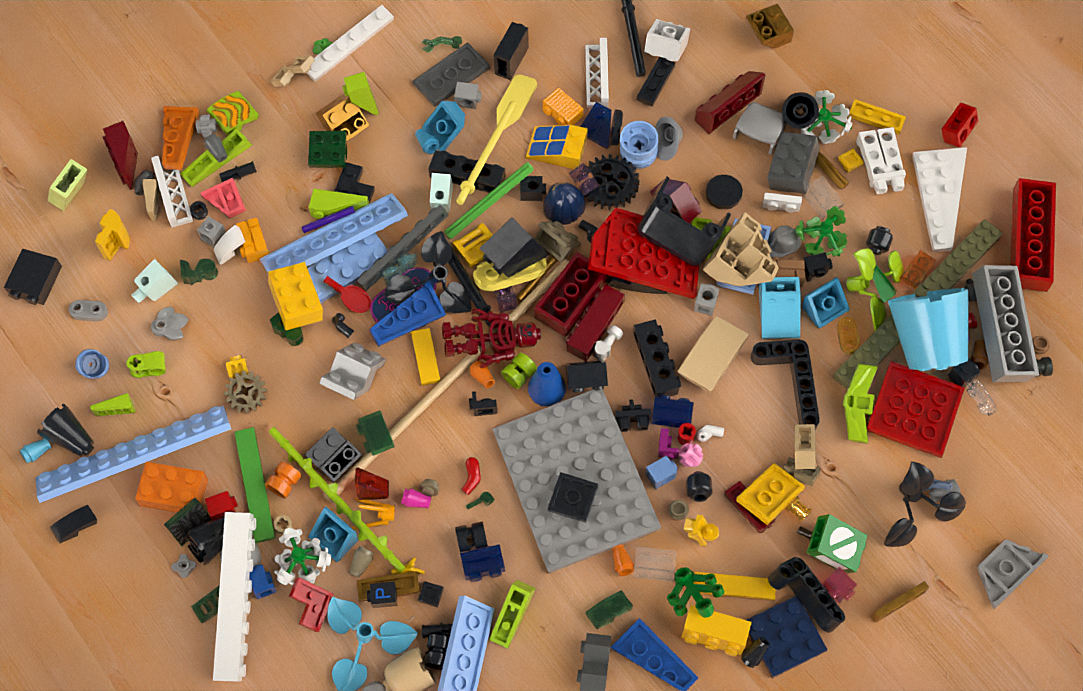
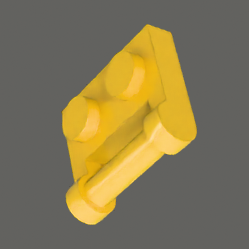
(472, 252)

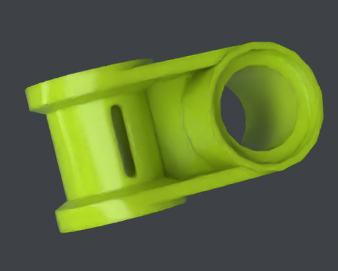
(147, 364)

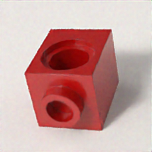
(221, 503)

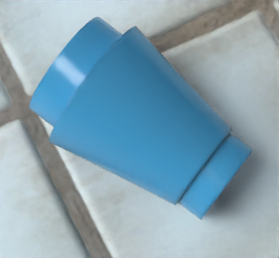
(426, 141)

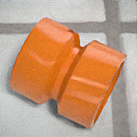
(284, 477)

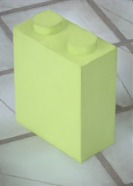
(67, 185)

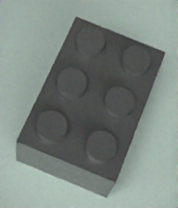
(793, 162)

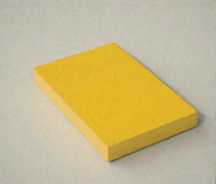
(770, 493)

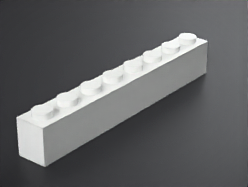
(233, 597)

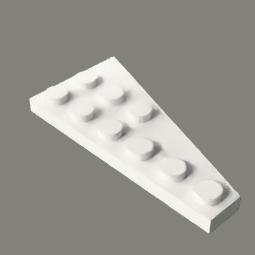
(940, 185)

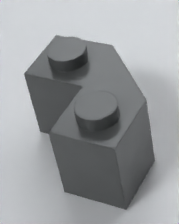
(595, 662)

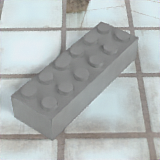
(1005, 324)

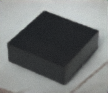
(430, 594)

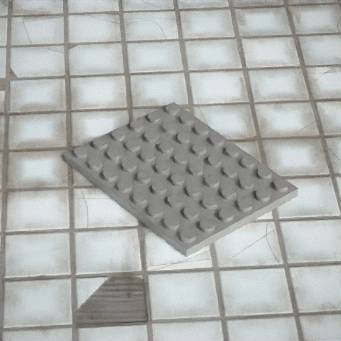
(586, 443)

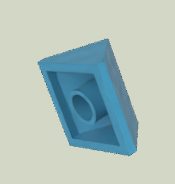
(826, 303)
(333, 534)

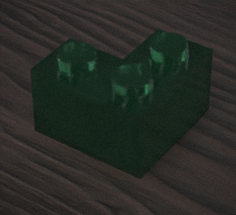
(375, 432)

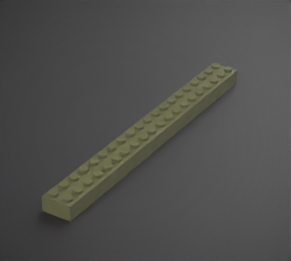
(943, 277)

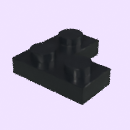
(350, 184)

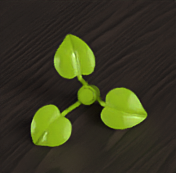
(859, 283)

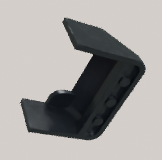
(676, 234)

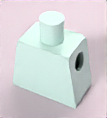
(441, 191)
(153, 282)

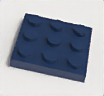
(790, 636)

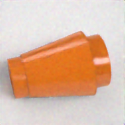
(482, 375)
(622, 561)

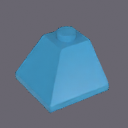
(445, 123)

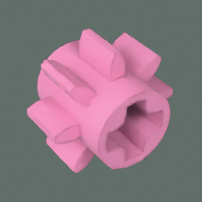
(690, 455)

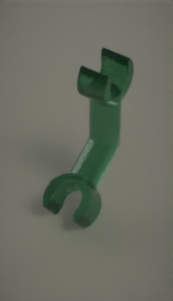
(454, 42)

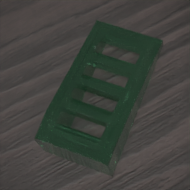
(204, 601)

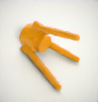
(385, 512)

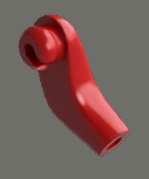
(474, 476)

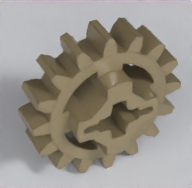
(253, 388)

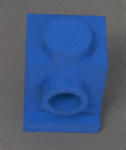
(261, 582)

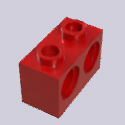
(960, 124)

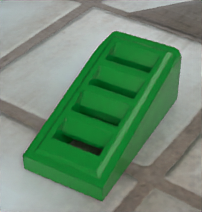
(883, 285)

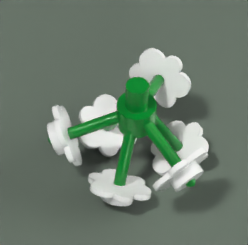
(838, 116)

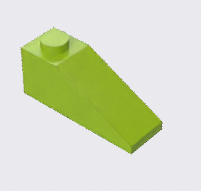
(360, 93)
(328, 202)
(512, 613)

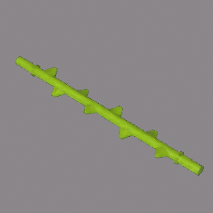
(341, 507)

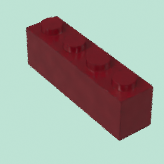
(595, 322)

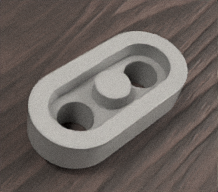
(87, 312)

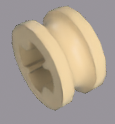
(280, 518)

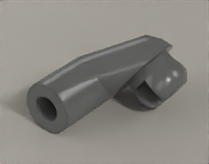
(145, 174)

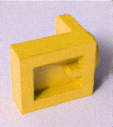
(237, 365)

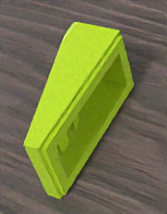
(118, 405)

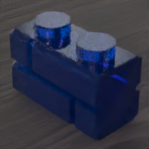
(672, 412)
(482, 563)

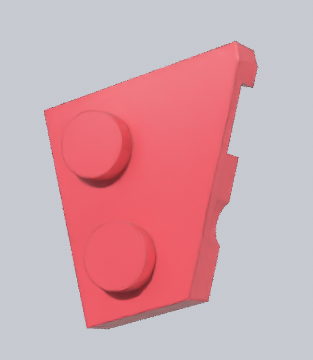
(225, 198)

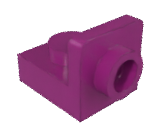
(665, 446)

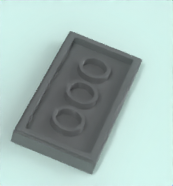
(441, 80)

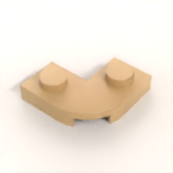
(301, 65)

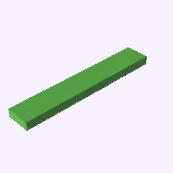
(254, 484)

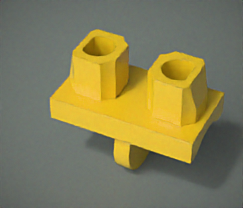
(700, 530)

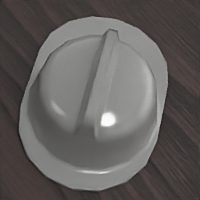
(669, 137)
(783, 241)

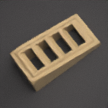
(151, 195)

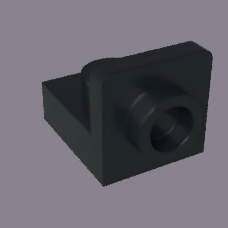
(484, 407)

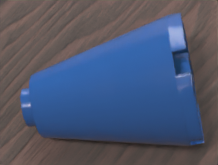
(546, 385)

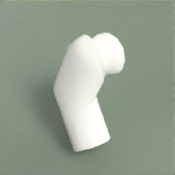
(709, 431)

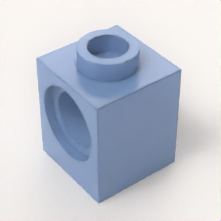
(661, 472)

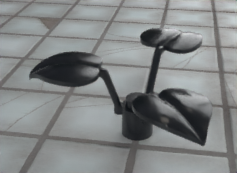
(435, 250)
(917, 479)

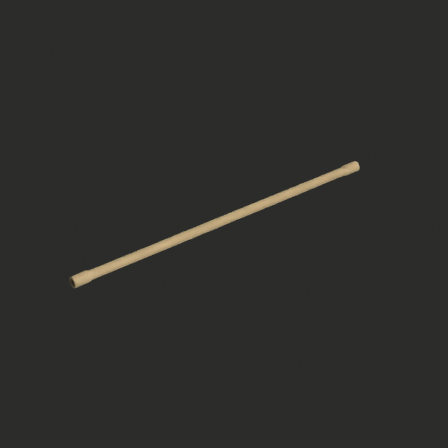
(449, 379)

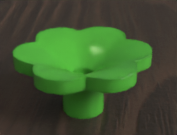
(321, 45)

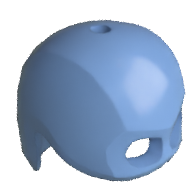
(99, 364)

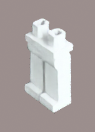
(882, 159)

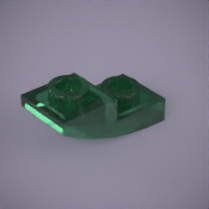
(609, 608)

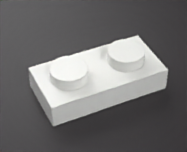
(782, 202)

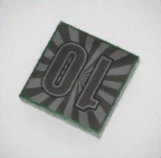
(189, 516)

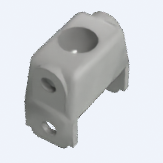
(761, 124)

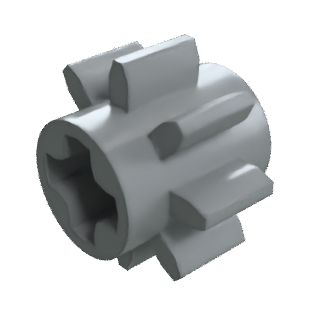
(206, 125)

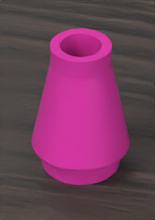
(413, 498)

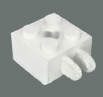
(667, 40)

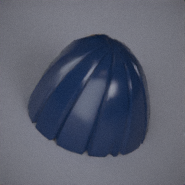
(564, 203)

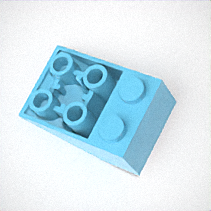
(780, 308)

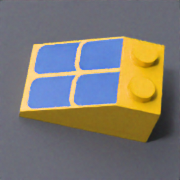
(558, 145)

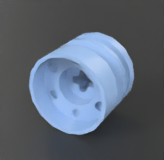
(639, 135)

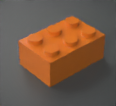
(170, 487)

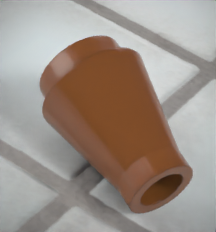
(979, 354)

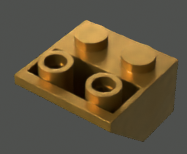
(771, 26)
(343, 116)

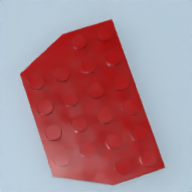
(625, 254)

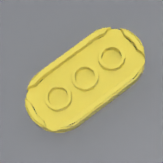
(489, 280)

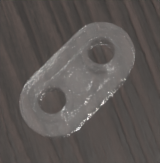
(981, 396)

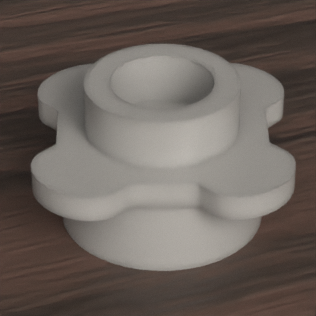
(184, 572)

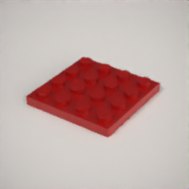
(915, 409)

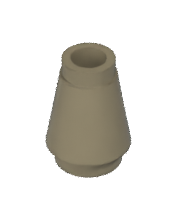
(360, 561)

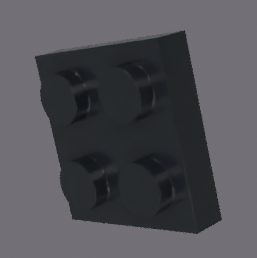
(573, 497)

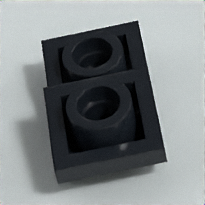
(69, 525)

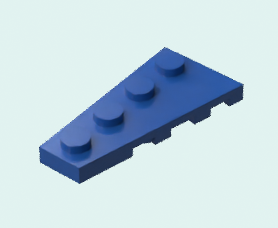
(414, 313)
(652, 654)

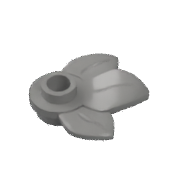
(171, 322)

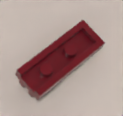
(732, 494)

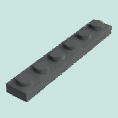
(407, 243)

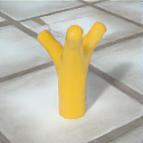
(409, 568)

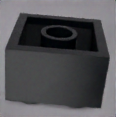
(586, 375)

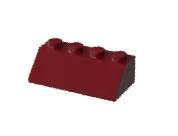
(730, 101)

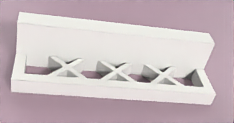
(603, 72)
(167, 198)

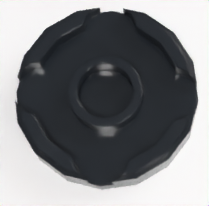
(616, 127)
(724, 191)

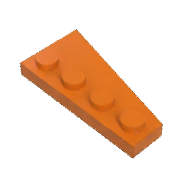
(177, 134)

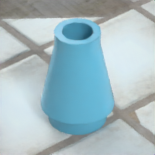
(34, 450)

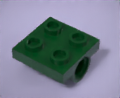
(327, 149)

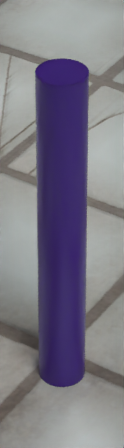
(328, 219)

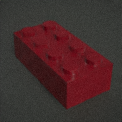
(569, 295)

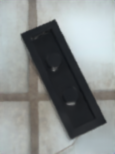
(655, 81)

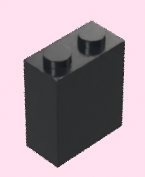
(511, 50)
(32, 277)

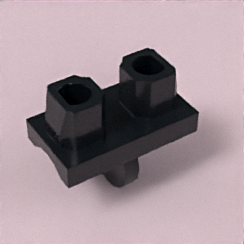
(630, 414)

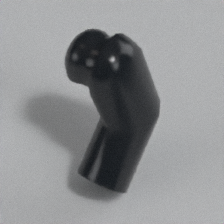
(589, 228)
(340, 326)

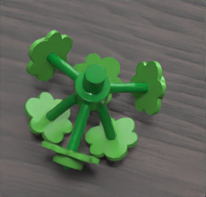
(824, 229)

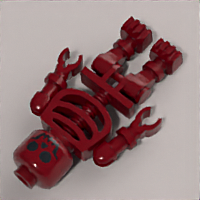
(523, 335)

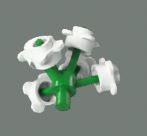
(289, 559)

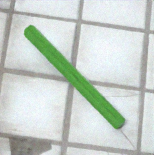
(488, 200)

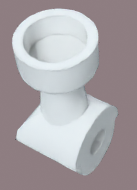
(603, 348)

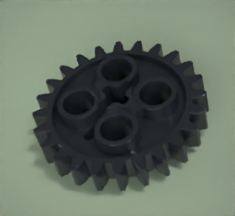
(610, 182)

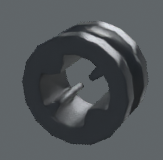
(201, 214)

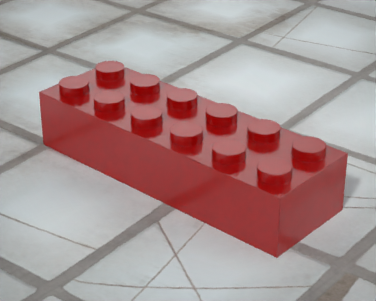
(1033, 233)

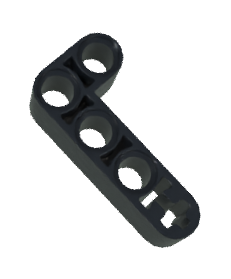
(809, 591)

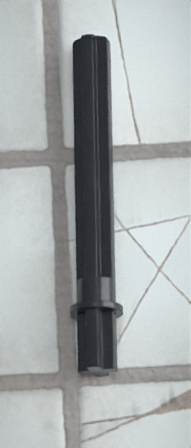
(628, 10)
(469, 286)

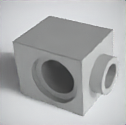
(467, 95)
(211, 231)
(706, 306)

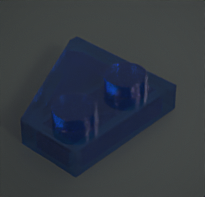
(598, 124)

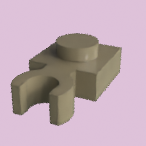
(804, 475)

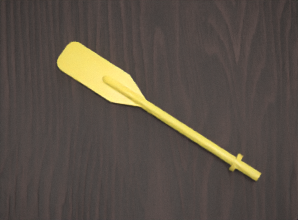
(508, 112)

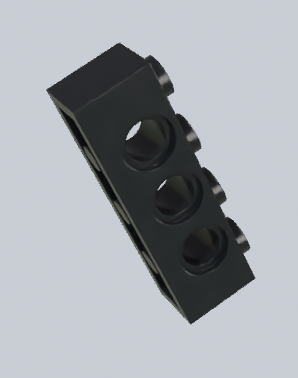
(443, 159)
(651, 331)

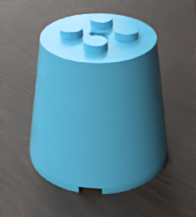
(932, 328)

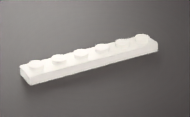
(349, 42)

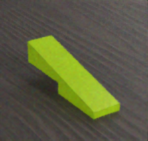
(206, 163)

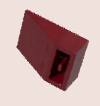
(121, 151)

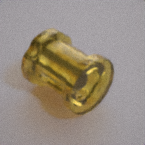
(798, 509)

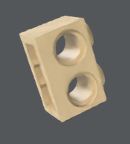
(805, 446)

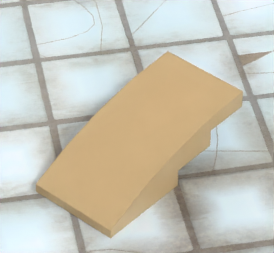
(712, 354)

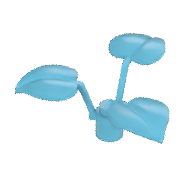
(344, 615)

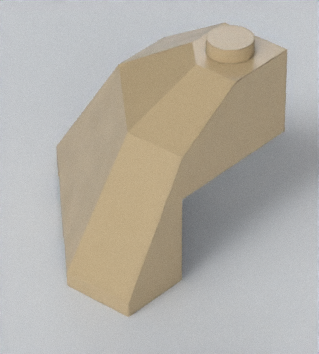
(742, 256)

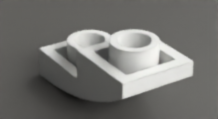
(228, 243)

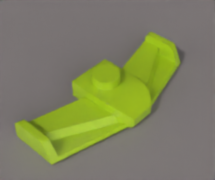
(859, 403)

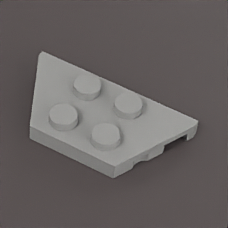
(1007, 569)

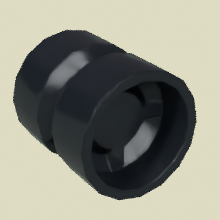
(478, 536)
(437, 651)

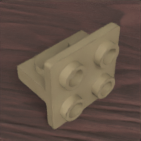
(556, 239)

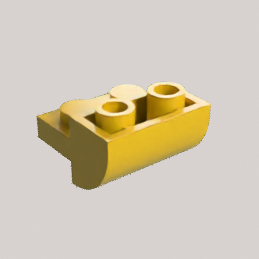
(112, 236)

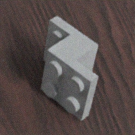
(353, 371)

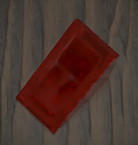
(370, 486)

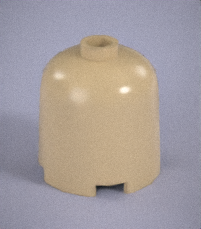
(408, 673)

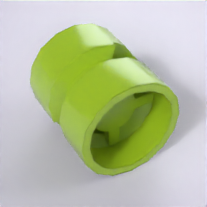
(517, 372)

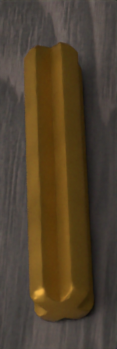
(831, 170)

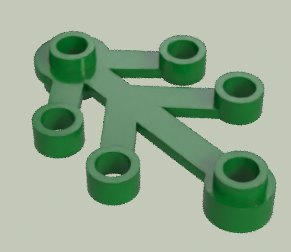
(686, 577)

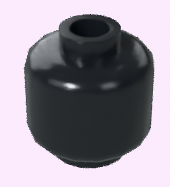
(879, 240)
(699, 486)

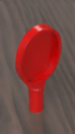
(351, 296)

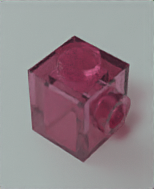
(840, 586)

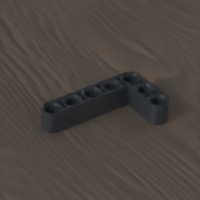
(798, 377)

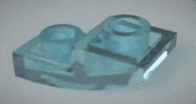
(405, 263)

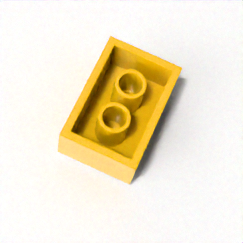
(295, 296)
(716, 631)

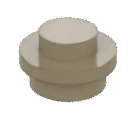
(429, 487)
(678, 509)

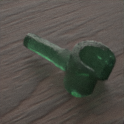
(485, 497)

